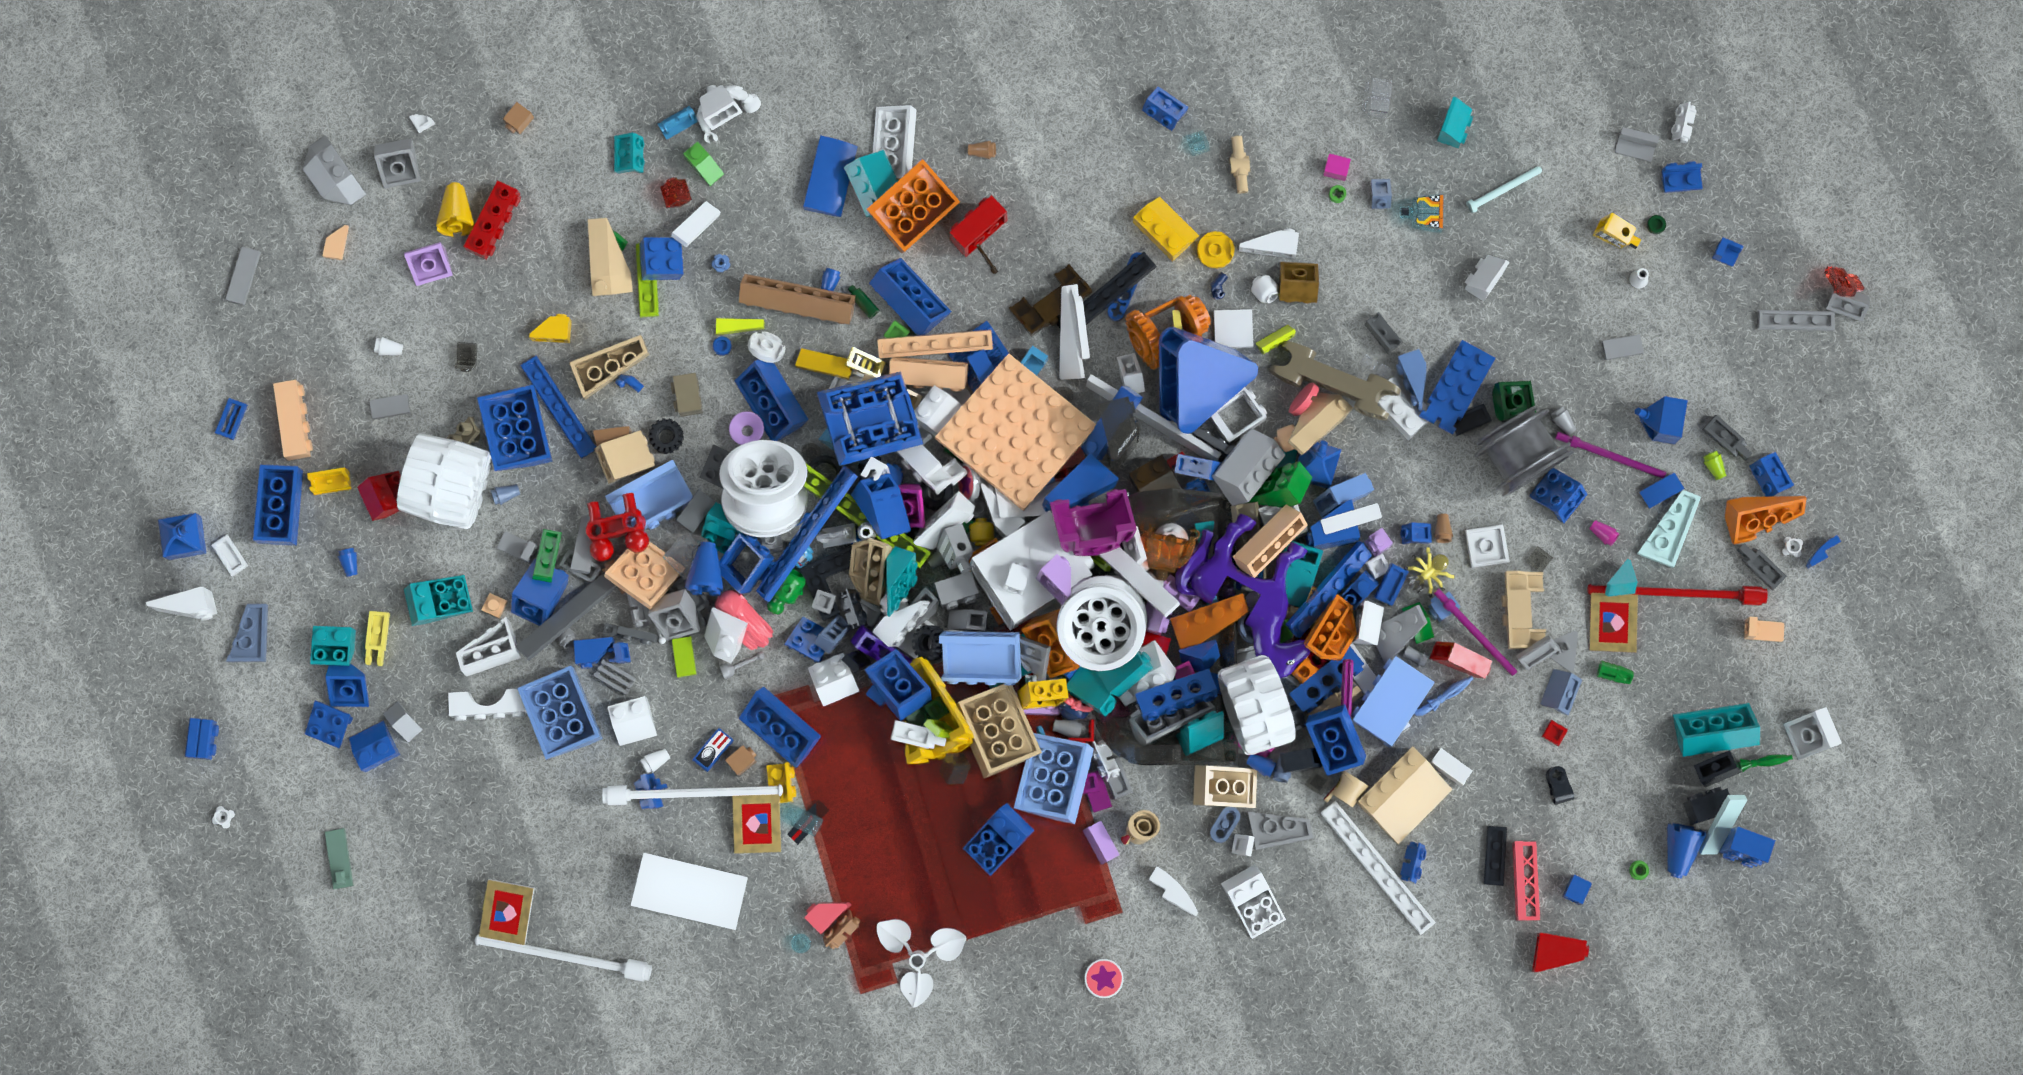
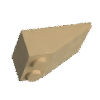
(1225, 786)

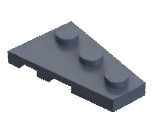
(251, 638)

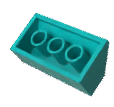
(1716, 729)

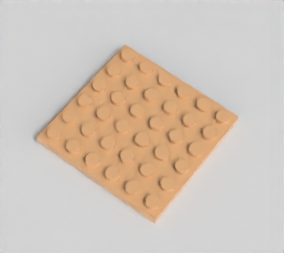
(1015, 432)

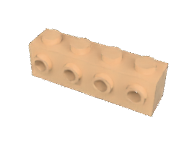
(931, 372)
(292, 420)
(1270, 541)

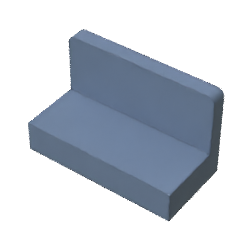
(1561, 691)

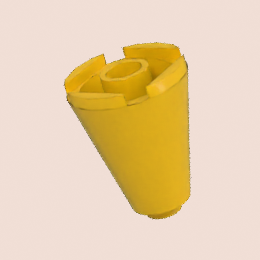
(454, 212)

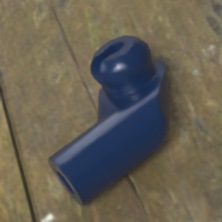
(1216, 286)

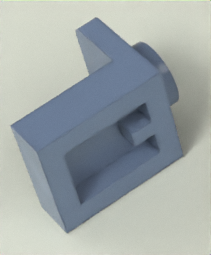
(1381, 193)

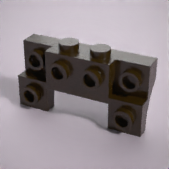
(1048, 309)

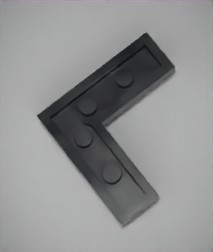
(820, 570)

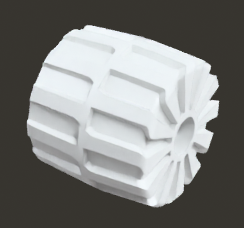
(443, 481)

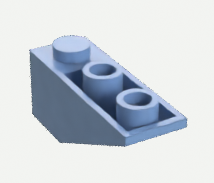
(1414, 370)

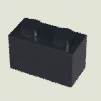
(1717, 768)

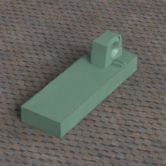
(339, 859)

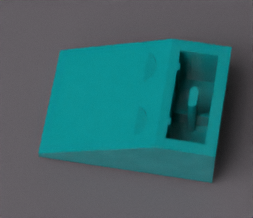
(1301, 575)
(900, 577)
(437, 599)
(1201, 732)

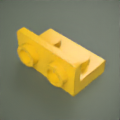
(782, 775)

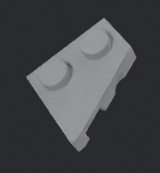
(1034, 657)

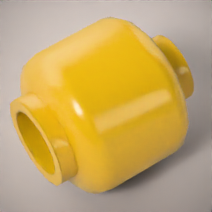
(981, 531)

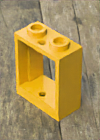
(1049, 692)

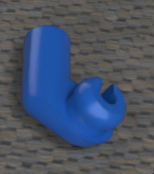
(631, 381)

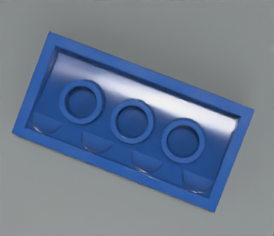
(828, 177)
(779, 727)

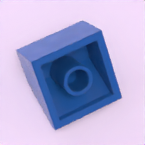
(373, 747)

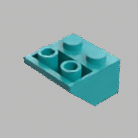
(718, 529)
(332, 645)

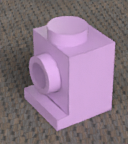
(1378, 542)

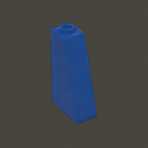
(1082, 484)

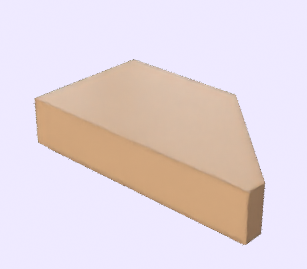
(335, 244)

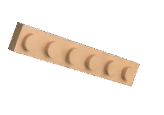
(935, 344)

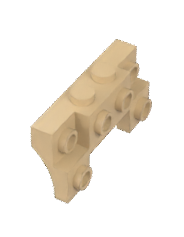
(1518, 608)

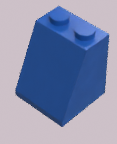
(1318, 539)
(538, 599)

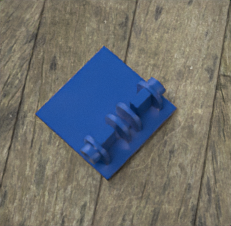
(803, 639)
(328, 724)

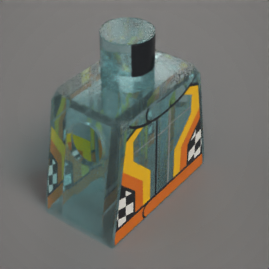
(1426, 213)

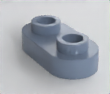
(1224, 824)

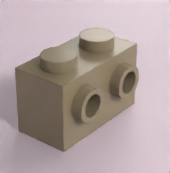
(687, 394)

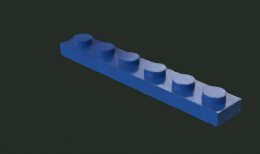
(1328, 589)

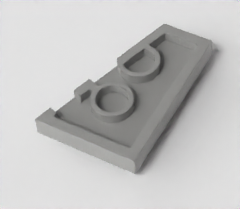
(1398, 631)
(1278, 830)

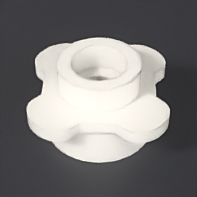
(1797, 543)
(217, 819)

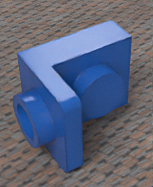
(1416, 533)

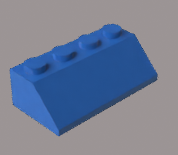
(909, 297)
(771, 399)

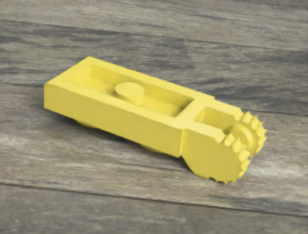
(376, 636)

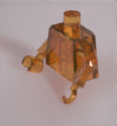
(1166, 552)

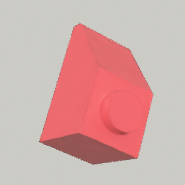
(825, 914)

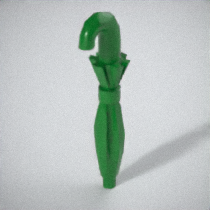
(1766, 761)

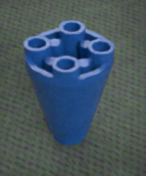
(705, 571)

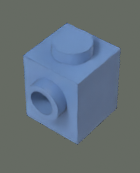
(1437, 611)

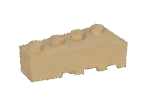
(606, 365)

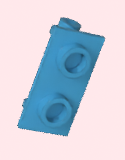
(678, 122)

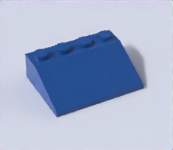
(515, 429)

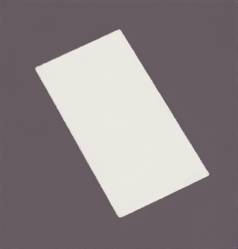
(689, 891)

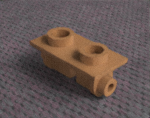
(834, 935)

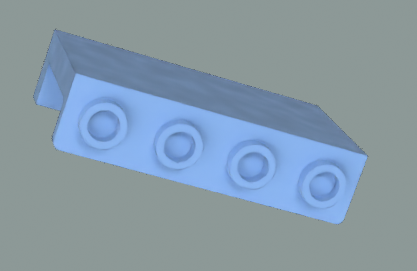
(656, 495)
(981, 657)
(1392, 700)

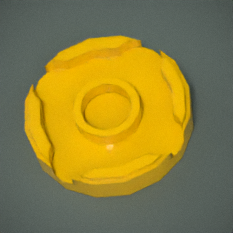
(1215, 256)

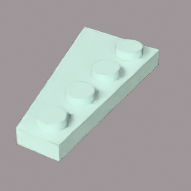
(1669, 535)

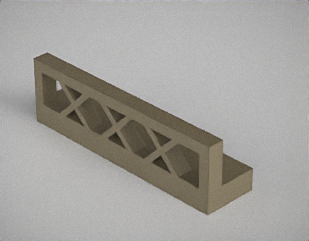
(1250, 510)

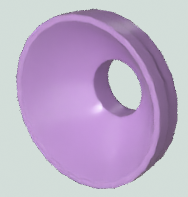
(746, 419)

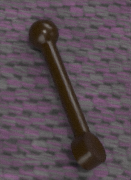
(993, 269)

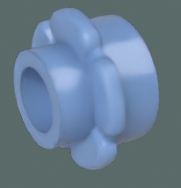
(721, 258)

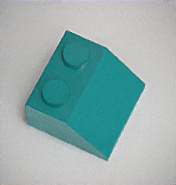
(1455, 123)

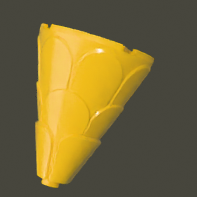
(959, 738)

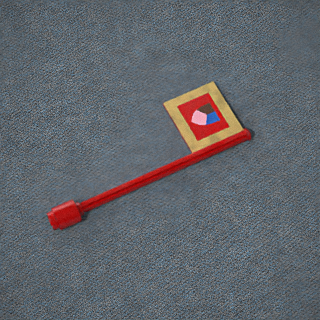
(1615, 617)

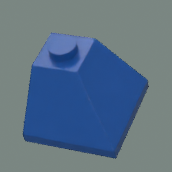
(346, 686)

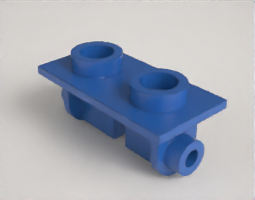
(1416, 855)

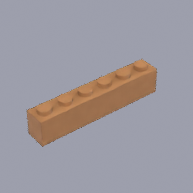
(796, 299)

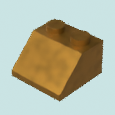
(1298, 282)

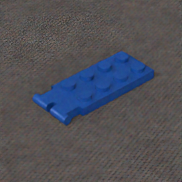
(1457, 386)

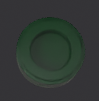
(1656, 224)

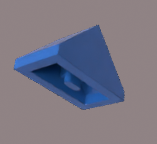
(1201, 655)

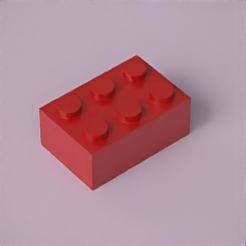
(978, 225)

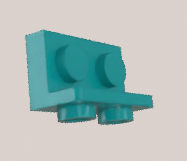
(628, 153)

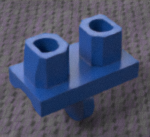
(648, 782)

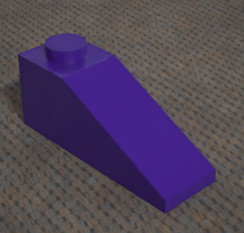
(871, 645)

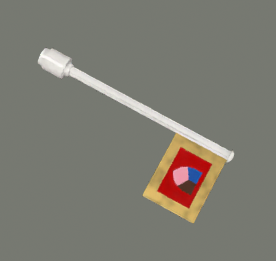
(754, 811)
(506, 927)

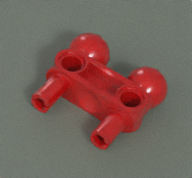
(616, 526)

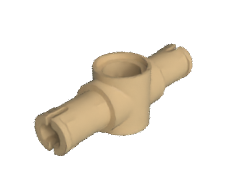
(1239, 164)

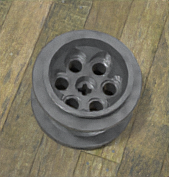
(1522, 450)

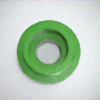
(1645, 870)

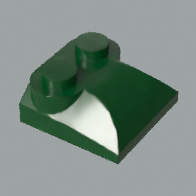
(1512, 399)

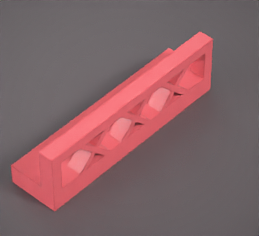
(1519, 881)

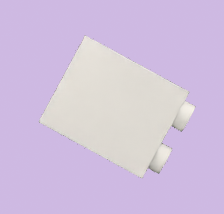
(994, 564)

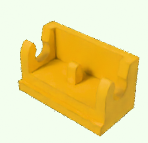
(329, 481)

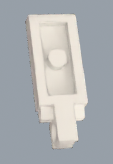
(915, 735)

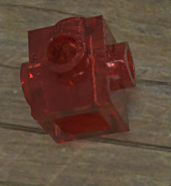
(675, 193)

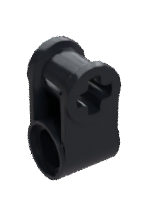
(1559, 788)

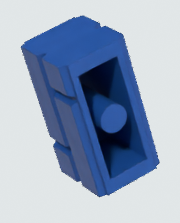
(201, 739)

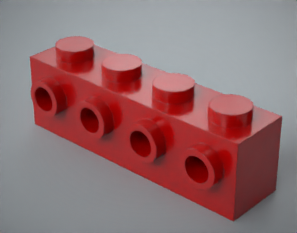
(492, 220)

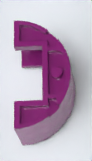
(1094, 527)

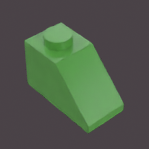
(703, 163)

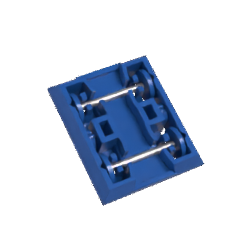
(869, 419)

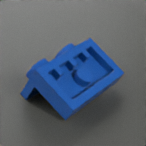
(1164, 108)
(1682, 177)
(1771, 475)

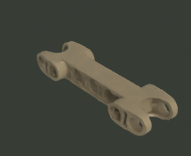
(1364, 392)

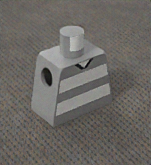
(955, 548)

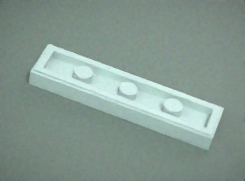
(1723, 824)

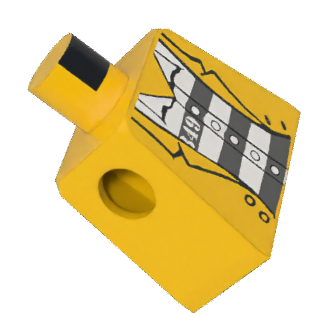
(1611, 229)

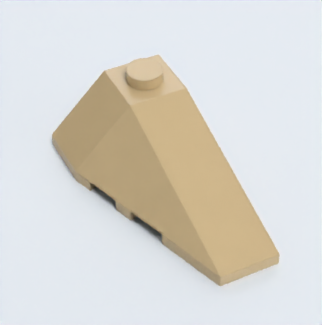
(607, 262)
(1318, 420)

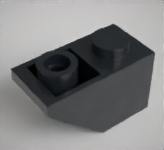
(1300, 760)

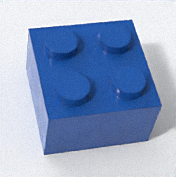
(661, 259)

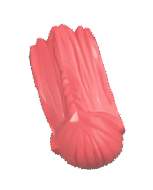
(737, 606)

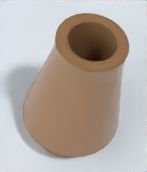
(983, 149)
(1443, 529)

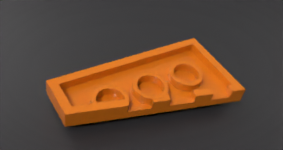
(1207, 621)

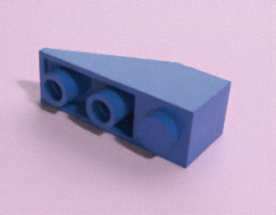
(1360, 589)

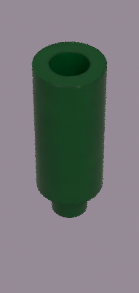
(864, 302)

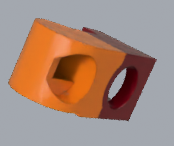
(1308, 668)

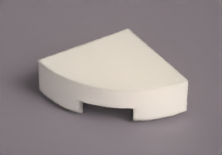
(421, 122)

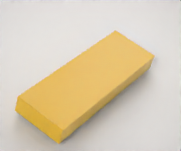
(823, 363)

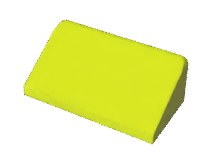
(1275, 339)

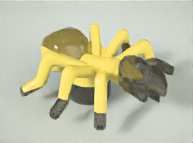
(1429, 572)

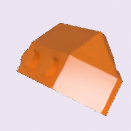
(1333, 631)

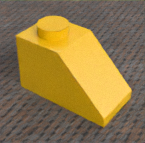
(553, 329)

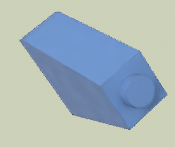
(1337, 495)

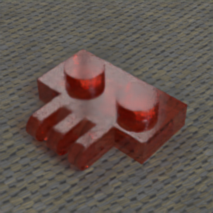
(1843, 283)

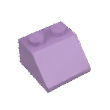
(1056, 578)

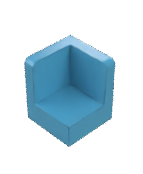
(1034, 360)

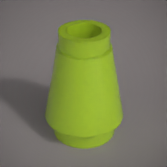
(1715, 464)

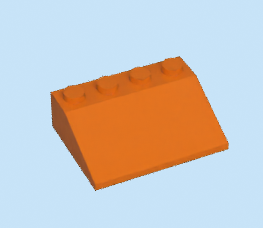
(912, 206)

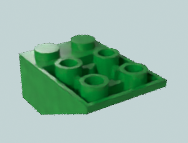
(1284, 486)

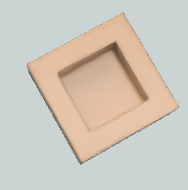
(494, 605)

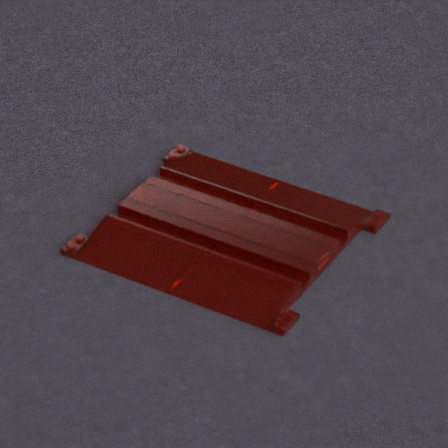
(900, 832)

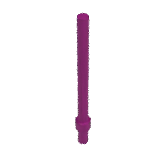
(1576, 442)
(1450, 606)

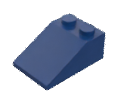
(899, 684)

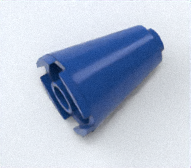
(1682, 848)

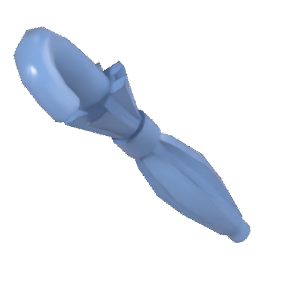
(1450, 692)

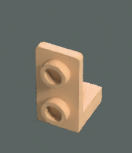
(1763, 630)

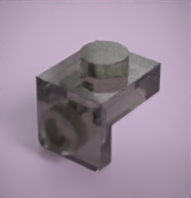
(466, 356)

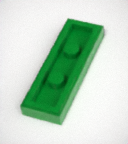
(547, 555)

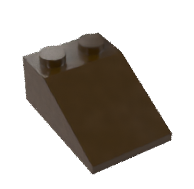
(1154, 476)

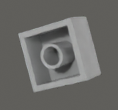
(957, 591)

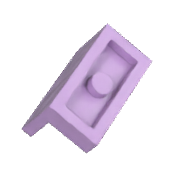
(1101, 842)

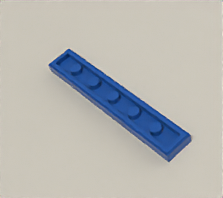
(558, 407)

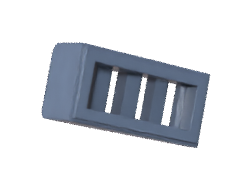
(826, 642)

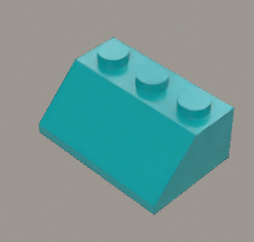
(870, 178)

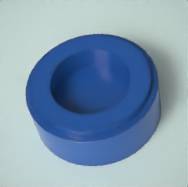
(722, 346)

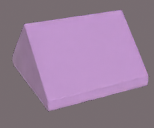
(428, 263)

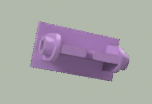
(1186, 601)

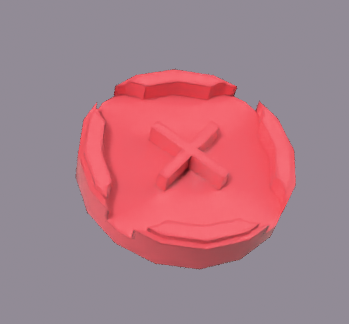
(1303, 399)

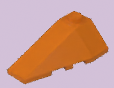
(1752, 514)

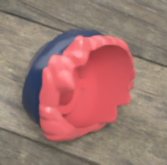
(1074, 709)

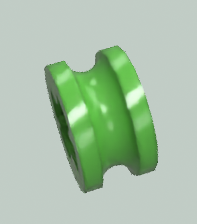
(1334, 198)

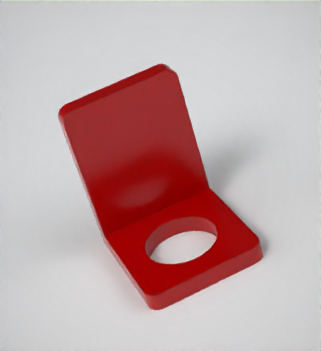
(1090, 739)

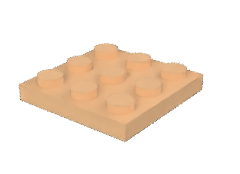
(643, 575)

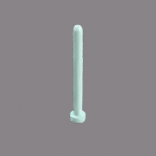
(1472, 205)

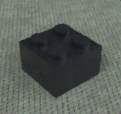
(1703, 808)

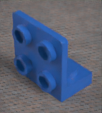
(1559, 494)

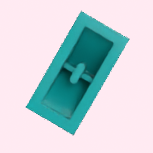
(1623, 581)

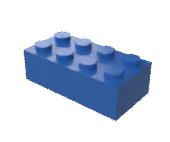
(278, 505)

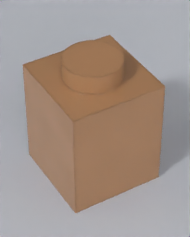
(517, 118)
(741, 760)

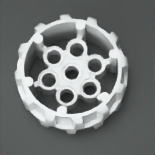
(1256, 705)

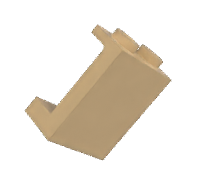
(624, 456)

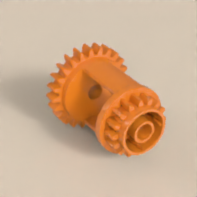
(1145, 335)

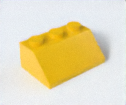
(1165, 228)

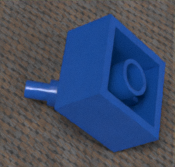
(1664, 419)
(1321, 463)
(182, 536)

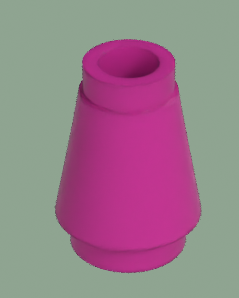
(1604, 532)

